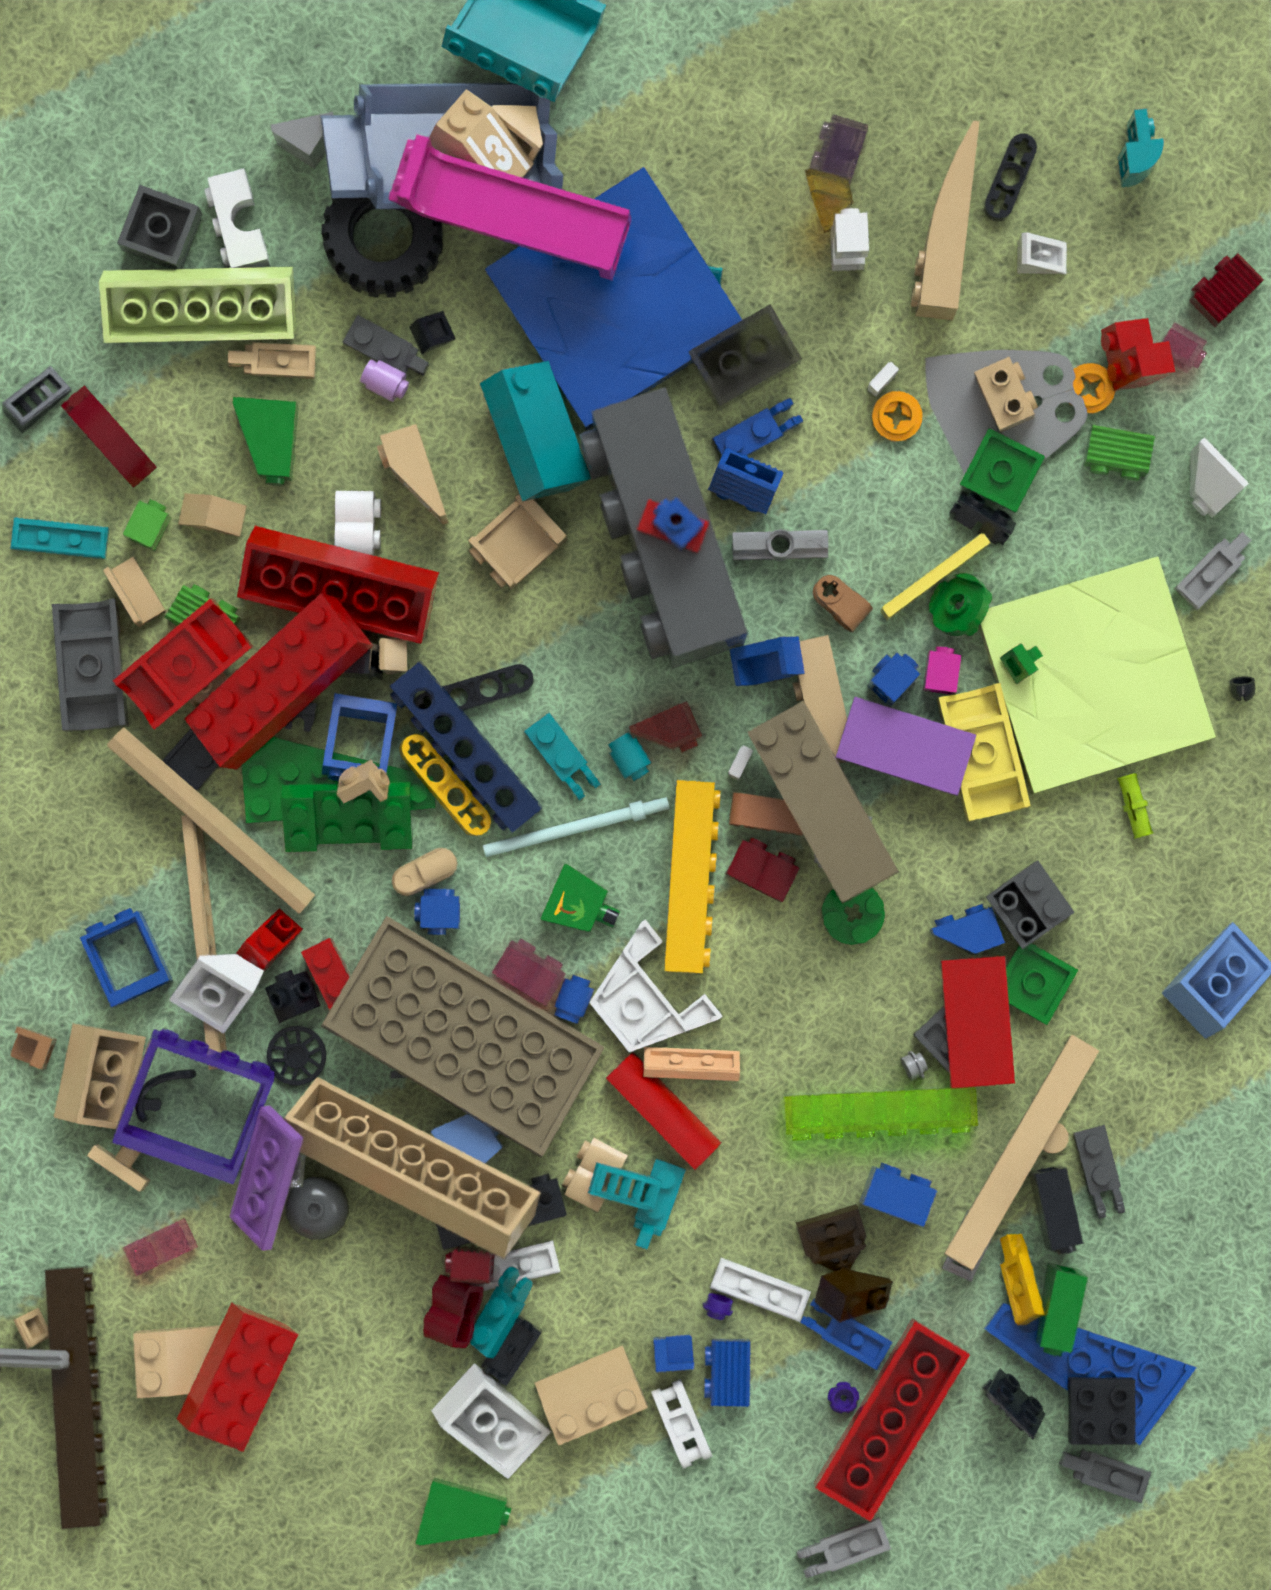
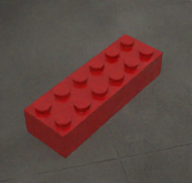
(373, 590)
(278, 682)
(891, 1419)

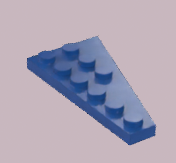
(1097, 1356)

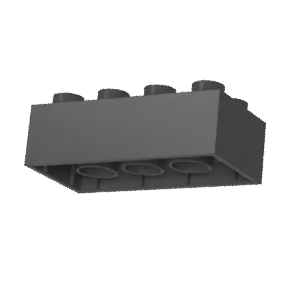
(688, 591)

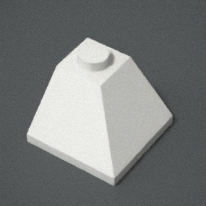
(1212, 479)
(217, 989)

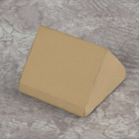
(392, 655)
(32, 1328)

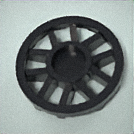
(296, 1055)

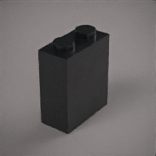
(1056, 1209)

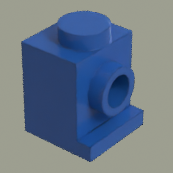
(680, 534)

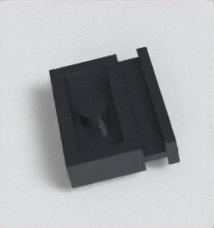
(191, 760)

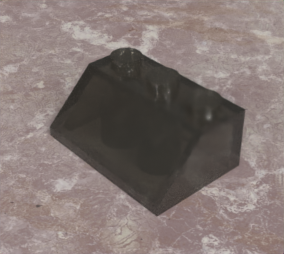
(744, 357)

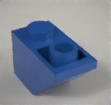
(970, 933)

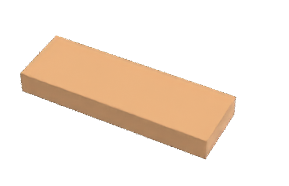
(691, 1064)

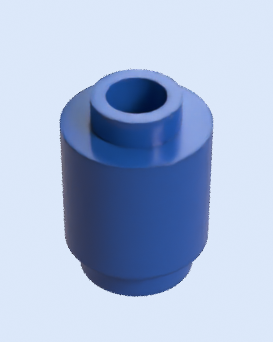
(573, 999)

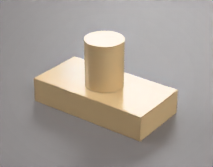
(120, 1165)

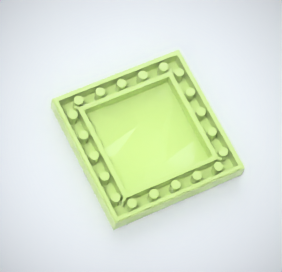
(1109, 677)

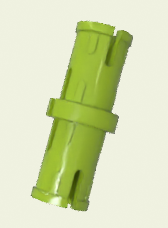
(1135, 805)

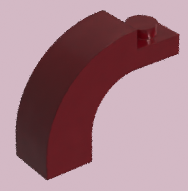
(108, 436)

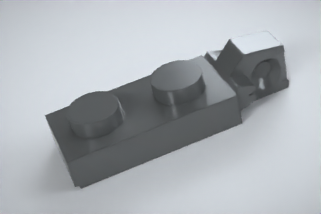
(384, 346)
(1108, 1474)

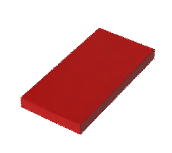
(977, 1022)

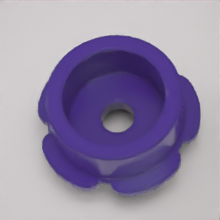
(718, 1306)
(849, 1404)

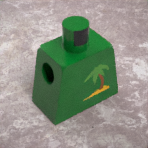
(578, 902)

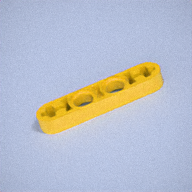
(448, 782)

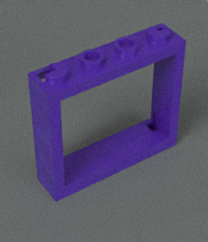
(178, 1152)

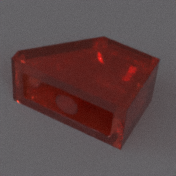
(670, 729)

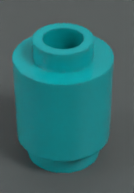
(629, 757)

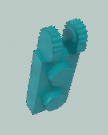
(560, 753)
(500, 1312)

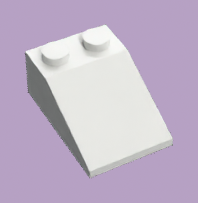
(490, 1421)

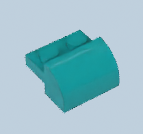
(1140, 152)

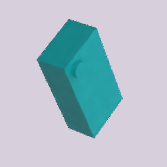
(535, 430)

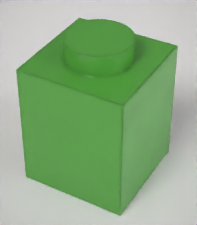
(147, 524)

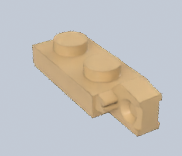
(276, 360)

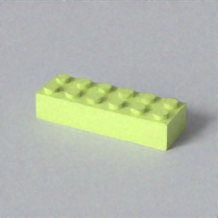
(197, 304)

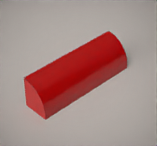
(664, 1111)

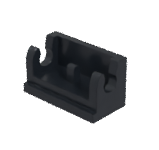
(513, 1351)

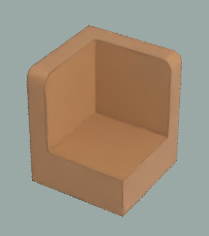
(33, 1047)

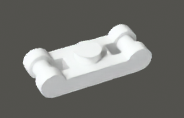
(681, 1424)

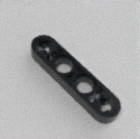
(472, 687)

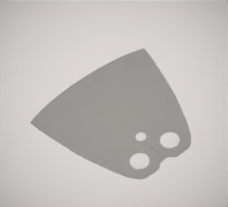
(966, 416)

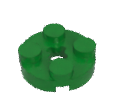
(970, 615)
(859, 930)

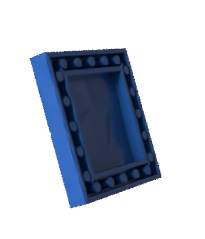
(624, 332)

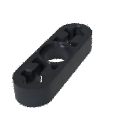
(1011, 153)

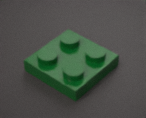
(1002, 470)
(1037, 982)

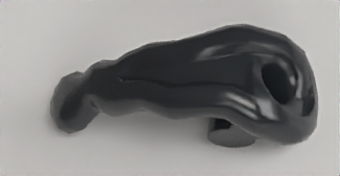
(155, 1103)

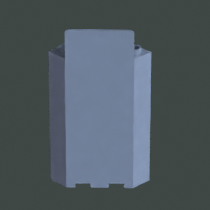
(368, 146)

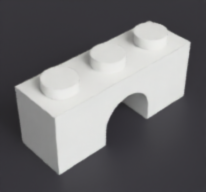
(230, 194)
(849, 240)

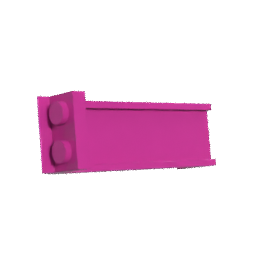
(510, 208)

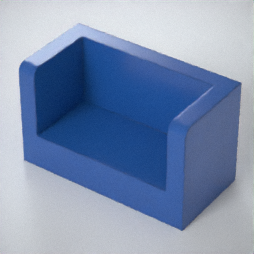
(767, 661)

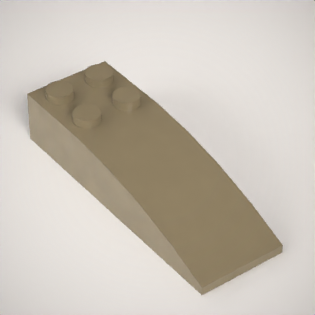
(823, 802)

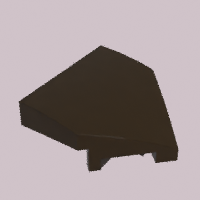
(833, 1238)

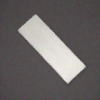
(530, 1261)
(760, 1289)

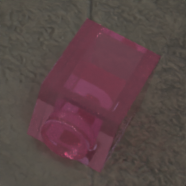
(1185, 347)

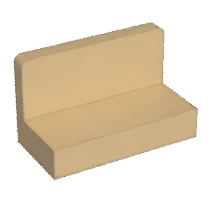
(135, 592)

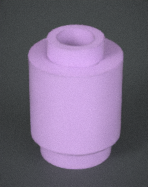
(384, 380)

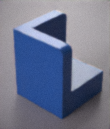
(673, 1353)

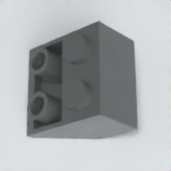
(1029, 904)

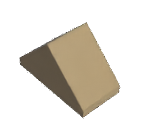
(524, 126)
(212, 514)

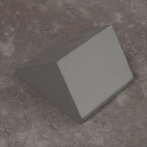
(302, 138)

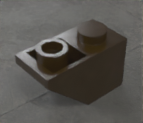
(852, 1293)

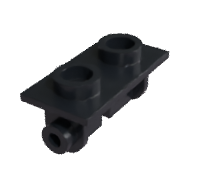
(994, 521)

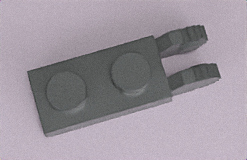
(1099, 1167)

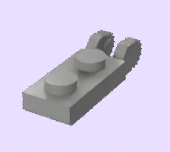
(847, 1547)

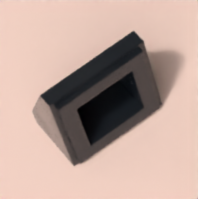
(431, 332)

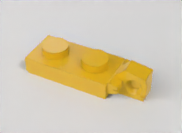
(1020, 1280)

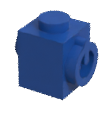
(438, 911)

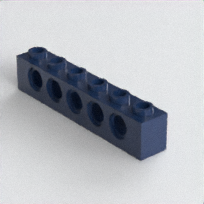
(421, 679)

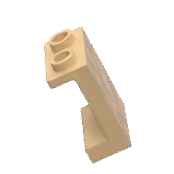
(517, 542)

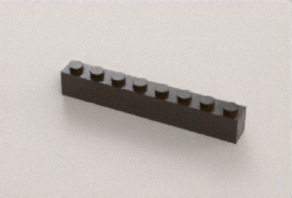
(75, 1398)

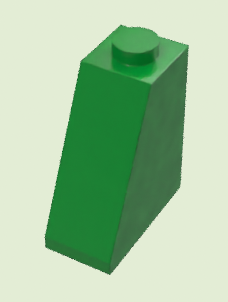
(270, 436)
(1062, 1306)
(460, 1513)

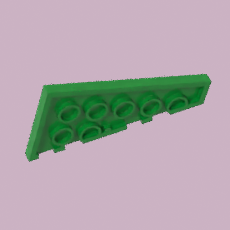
(292, 763)

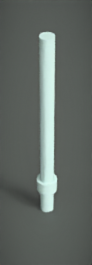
(636, 812)

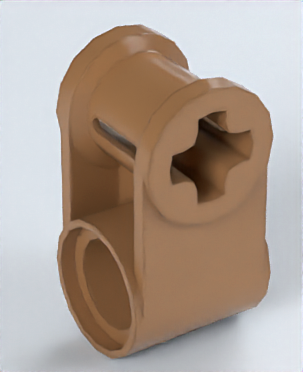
(846, 607)

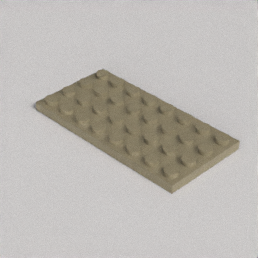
(463, 1036)

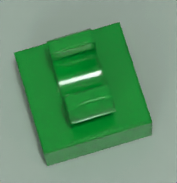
(1021, 662)

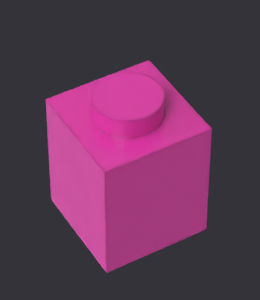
(942, 671)

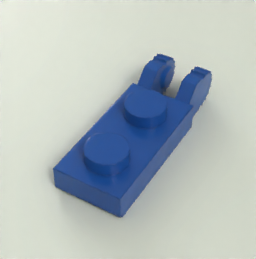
(757, 430)
(852, 1338)

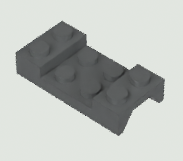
(87, 665)

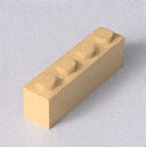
(821, 690)

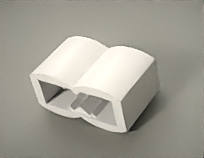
(356, 521)

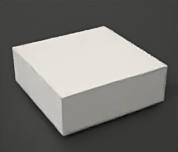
(880, 381)
(740, 762)

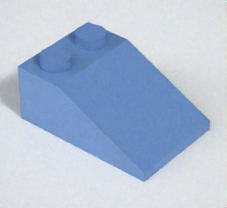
(1219, 981)

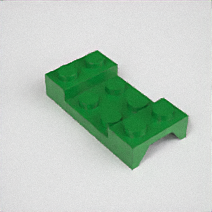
(318, 816)

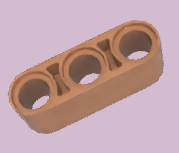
(762, 814)

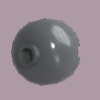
(317, 1208)

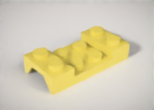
(994, 772)

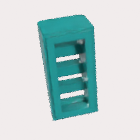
(643, 1194)

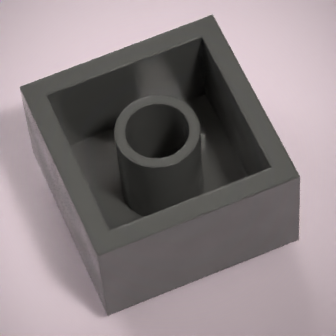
(160, 228)

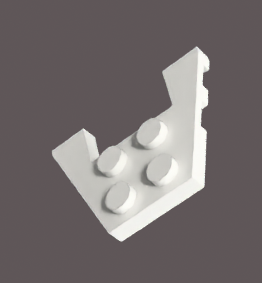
(634, 1004)

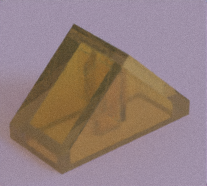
(829, 195)

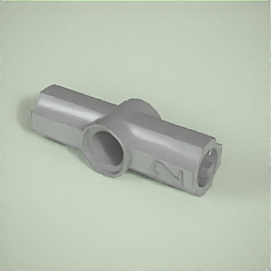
(801, 545)

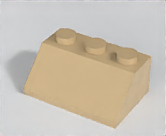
(97, 1075)
(590, 1395)

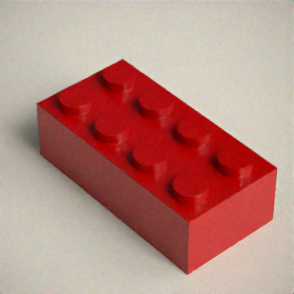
(237, 1377)

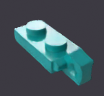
(655, 1221)

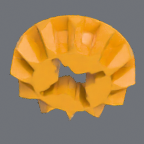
(1093, 373)
(909, 407)

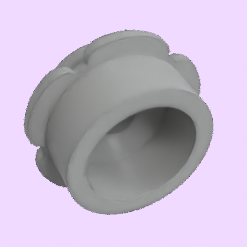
(914, 1065)

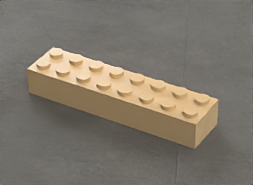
(412, 1168)

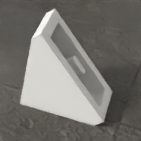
(1040, 255)

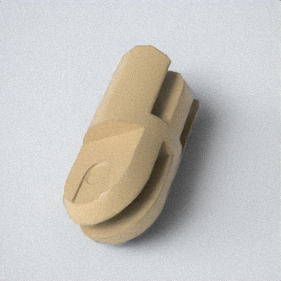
(424, 871)

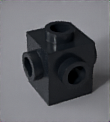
(292, 995)

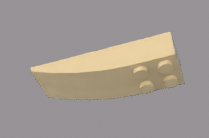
(944, 249)

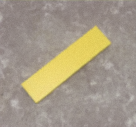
(934, 576)

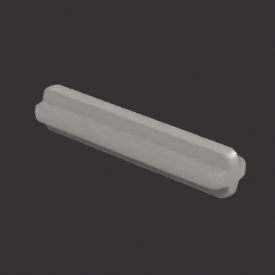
(34, 1358)

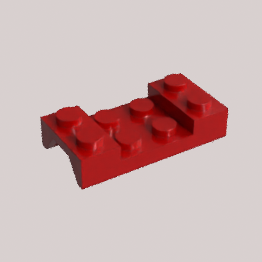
(183, 663)

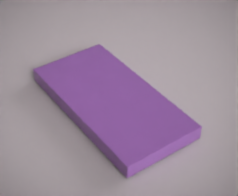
(905, 746)
(266, 1177)

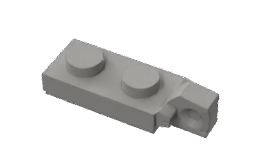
(1212, 571)

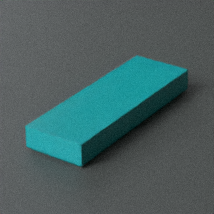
(59, 538)

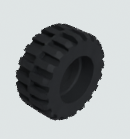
(375, 276)

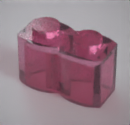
(529, 972)

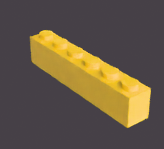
(690, 877)

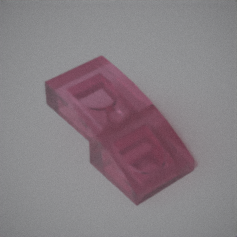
(160, 1247)

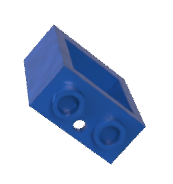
(360, 709)
(140, 987)

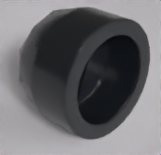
(1242, 687)

